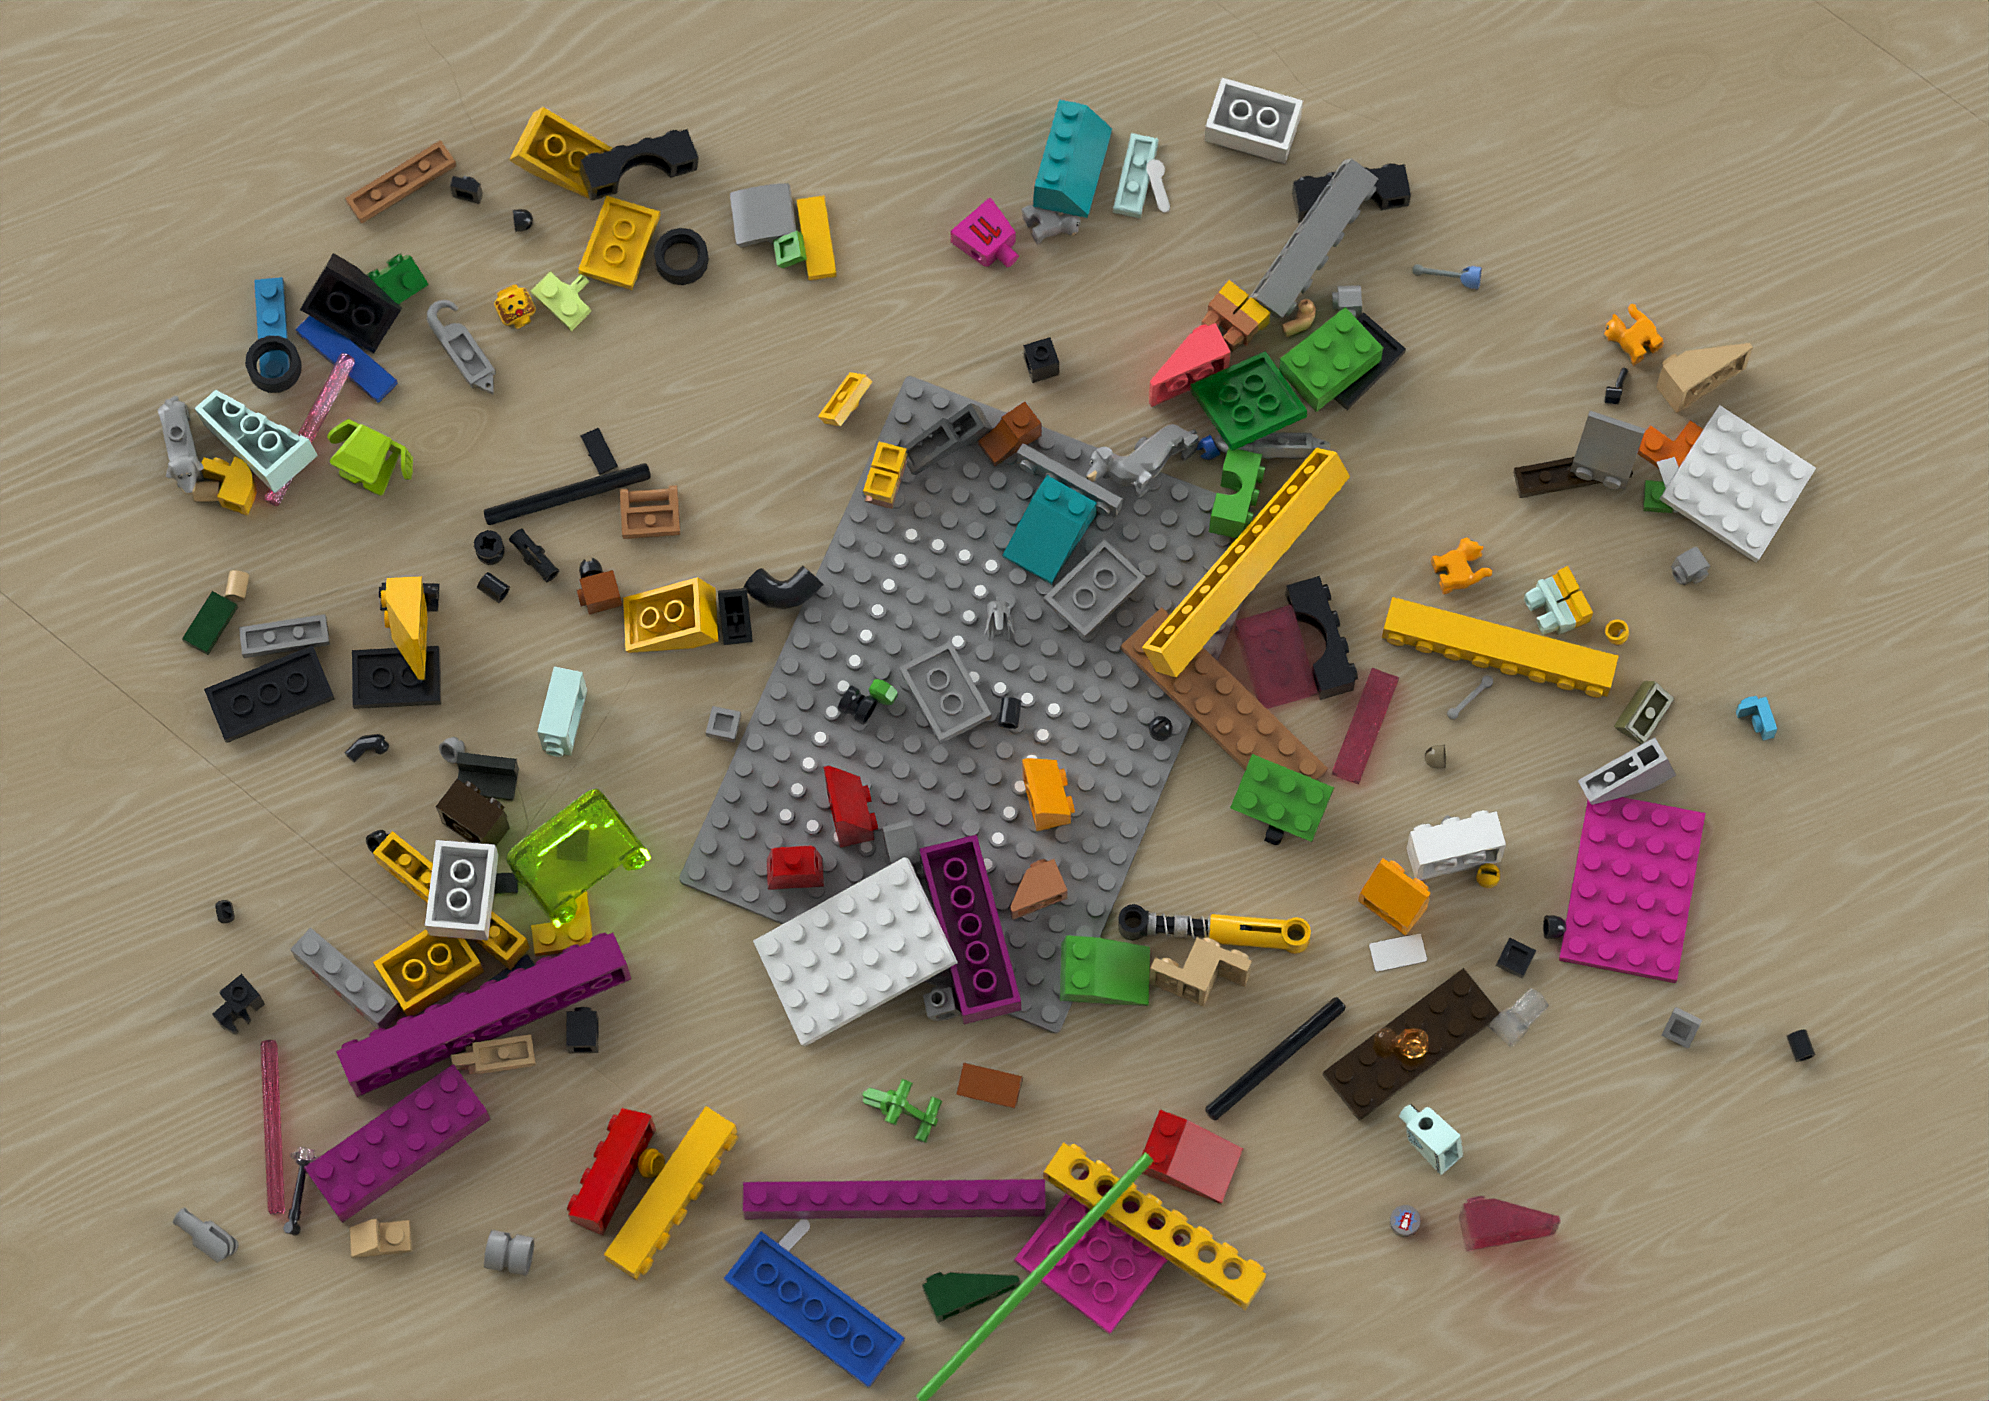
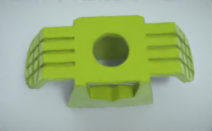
(364, 454)

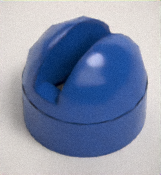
(1210, 448)

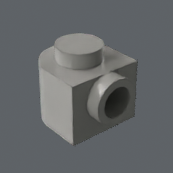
(1348, 297)
(1690, 567)
(941, 1003)

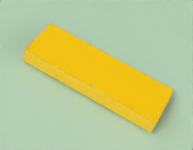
(816, 237)

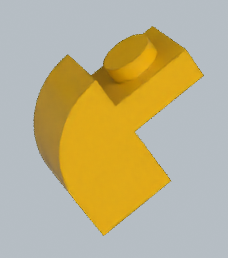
(237, 481)

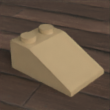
(1699, 372)

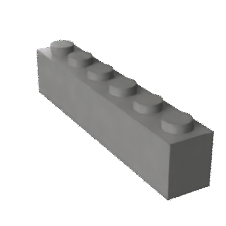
(1314, 238)

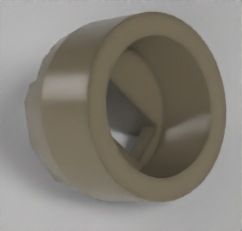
(1436, 756)

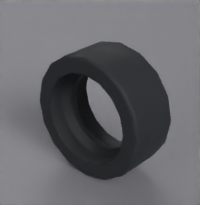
(676, 236)
(281, 383)

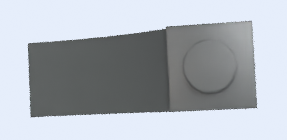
(946, 437)

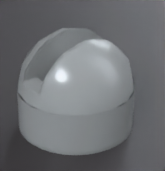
(450, 748)

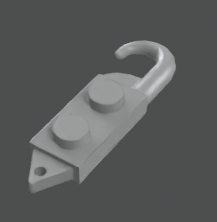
(462, 349)
(1280, 445)

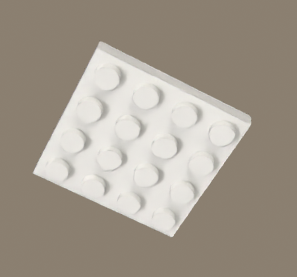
(1737, 483)

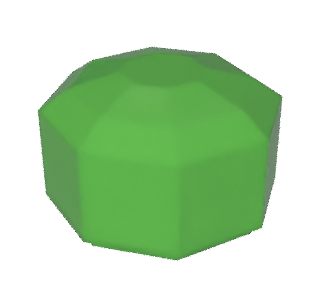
(883, 692)

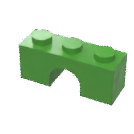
(1231, 512)

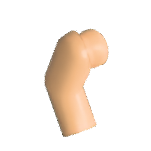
(1303, 320)

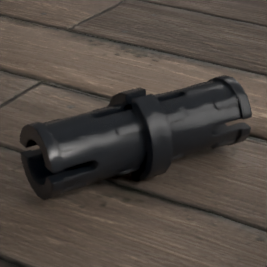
(522, 542)

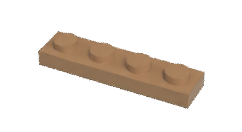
(400, 182)

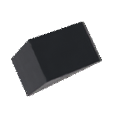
(735, 616)

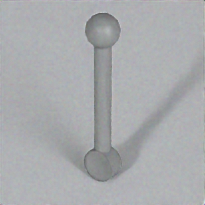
(1487, 682)

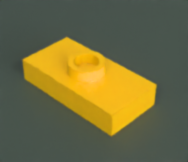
(845, 399)

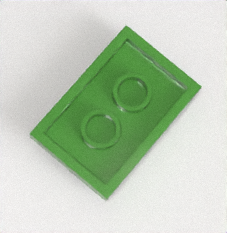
(1282, 797)

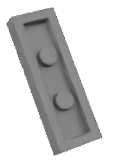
(284, 636)

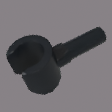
(1613, 394)
(1274, 835)

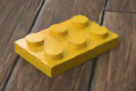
(619, 242)

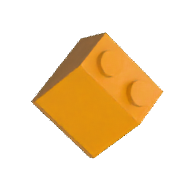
(1046, 793)

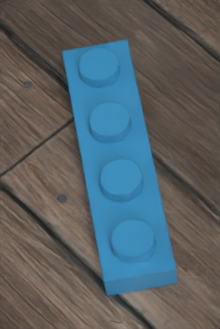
(271, 322)

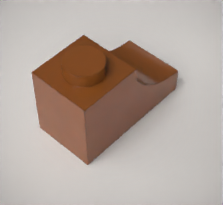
(1010, 433)

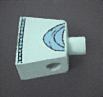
(1432, 1137)

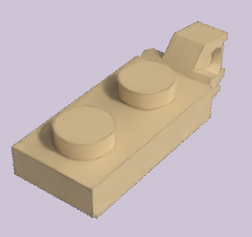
(496, 1055)

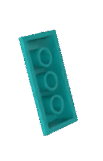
(1072, 160)

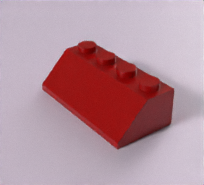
(612, 1170)

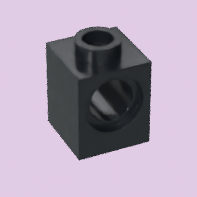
(1041, 359)
(582, 1031)

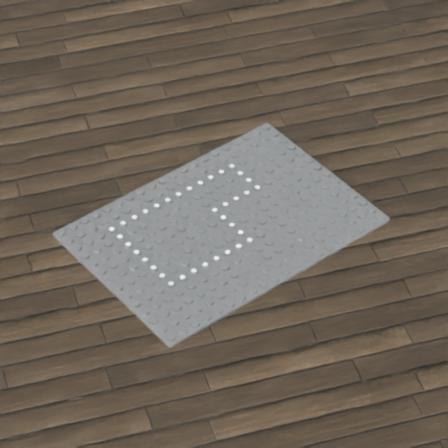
(923, 579)

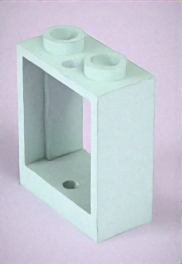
(562, 711)

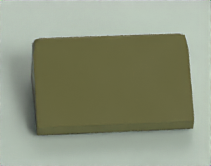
(1644, 711)

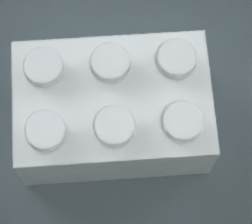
(1253, 120)
(1455, 845)
(461, 890)

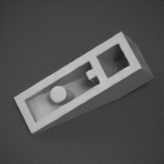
(1629, 774)

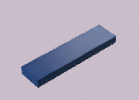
(365, 371)

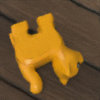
(1633, 339)
(1455, 564)

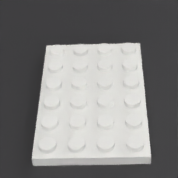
(855, 951)

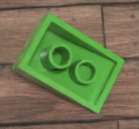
(1104, 971)

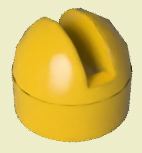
(1612, 630)
(1488, 880)

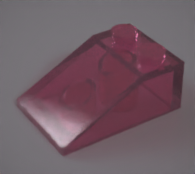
(1275, 657)
(1498, 1223)

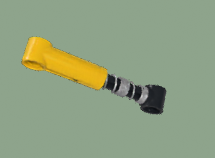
(1221, 928)

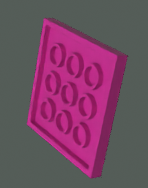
(1102, 1270)

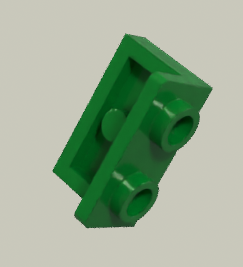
(400, 278)

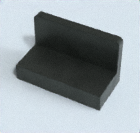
(491, 774)

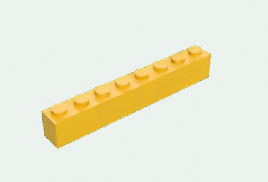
(1499, 647)

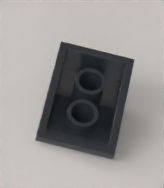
(351, 304)

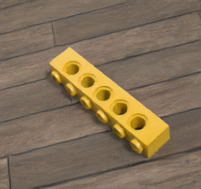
(415, 873)

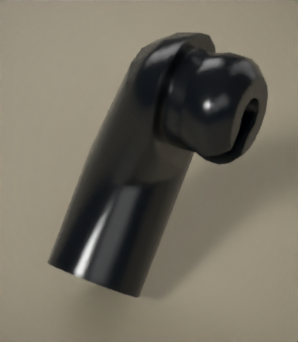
(365, 743)

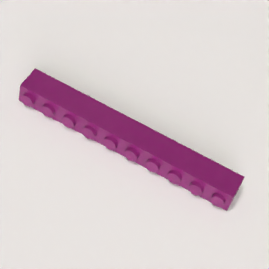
(894, 1199)

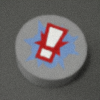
(1405, 1220)

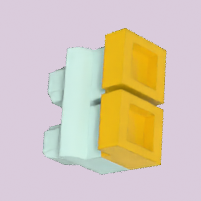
(1562, 601)

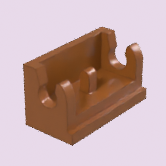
(989, 1085)

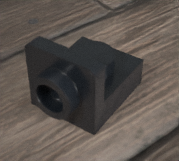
(241, 994)

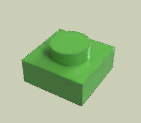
(789, 249)
(1652, 494)

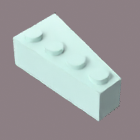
(264, 446)

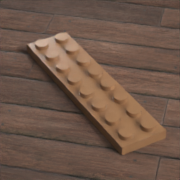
(1224, 707)

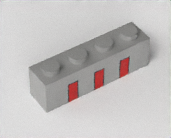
(346, 979)

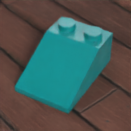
(1050, 529)

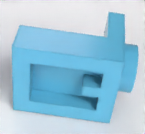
(1763, 718)

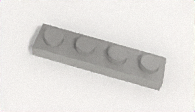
(1034, 461)

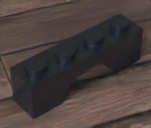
(671, 153)
(1390, 193)
(1310, 605)

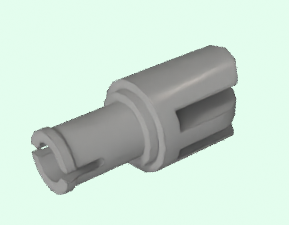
(206, 1236)

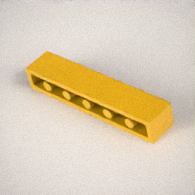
(671, 1192)

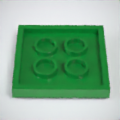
(1248, 400)

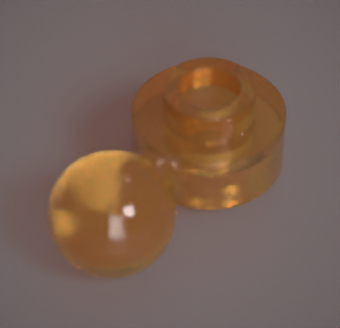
(1411, 1042)

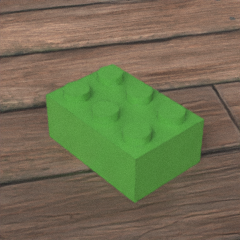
(1330, 359)

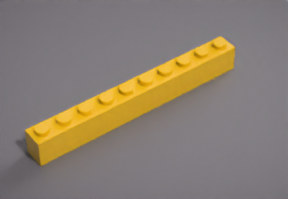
(1246, 562)

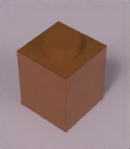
(599, 592)

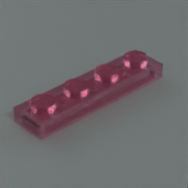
(1365, 726)

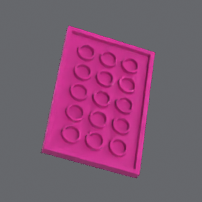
(1632, 888)

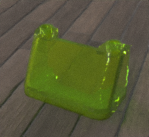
(574, 854)

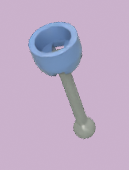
(1469, 277)

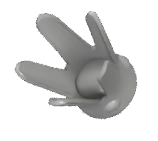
(999, 619)

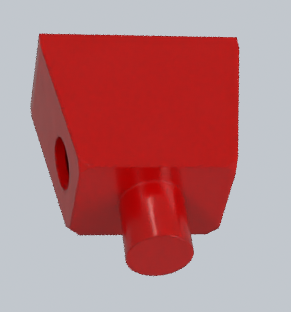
(794, 868)

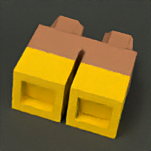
(1236, 315)
(885, 475)

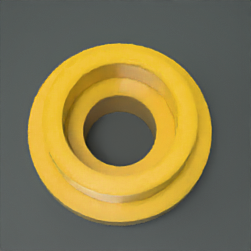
(651, 1163)

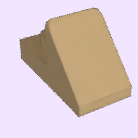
(380, 1238)

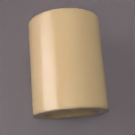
(206, 491)
(237, 586)

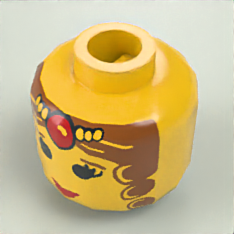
(514, 306)

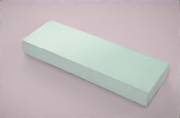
(1134, 176)

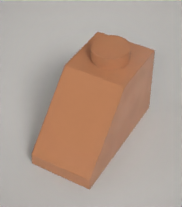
(1039, 888)

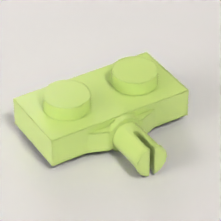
(563, 299)

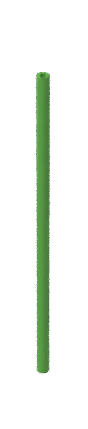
(1035, 1277)

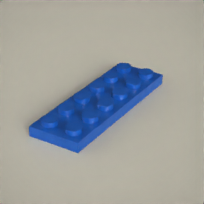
(814, 1309)

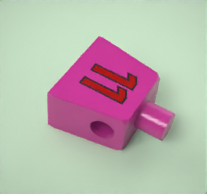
(986, 236)

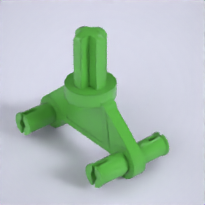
(894, 1103)

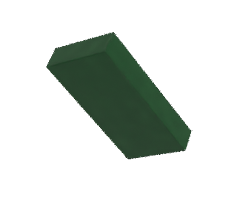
(210, 623)

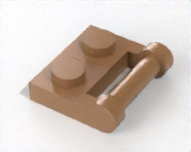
(650, 520)

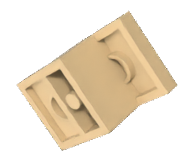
(1200, 971)

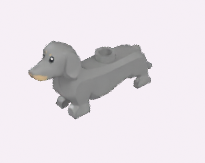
(180, 445)
(1145, 461)

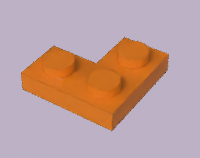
(1659, 447)

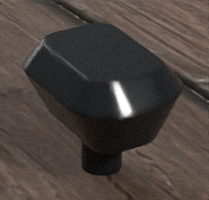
(224, 911)

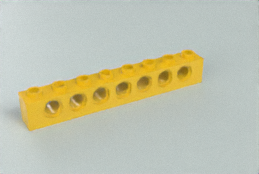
(1239, 1291)

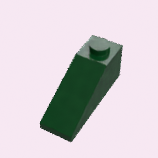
(959, 1292)

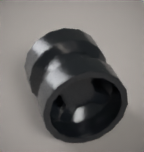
(857, 705)

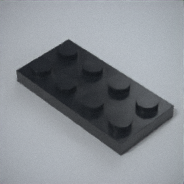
(269, 694)

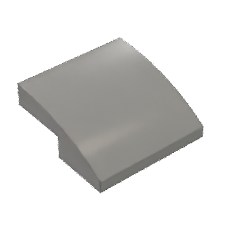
(762, 213)

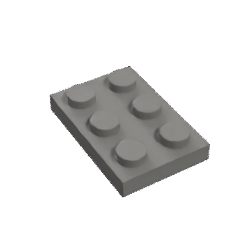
(1094, 589)
(945, 692)

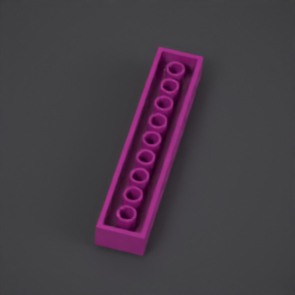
(483, 1014)

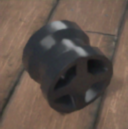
(491, 553)

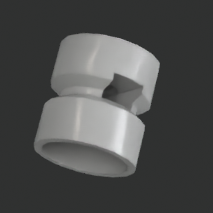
(508, 1252)

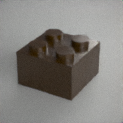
(472, 814)

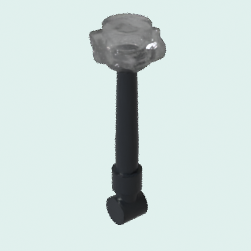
(302, 1157)

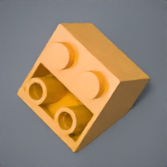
(1395, 896)

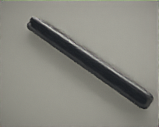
(567, 494)
(1275, 1058)

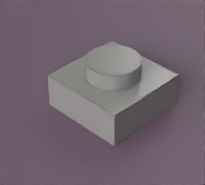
(723, 724)
(1681, 1027)

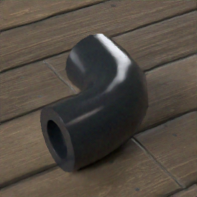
(785, 593)

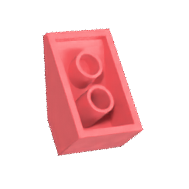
(1196, 358)

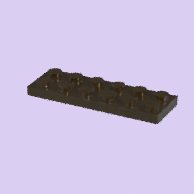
(1449, 1018)

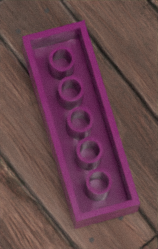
(972, 927)
(397, 1143)

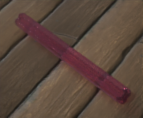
(318, 412)
(272, 1127)

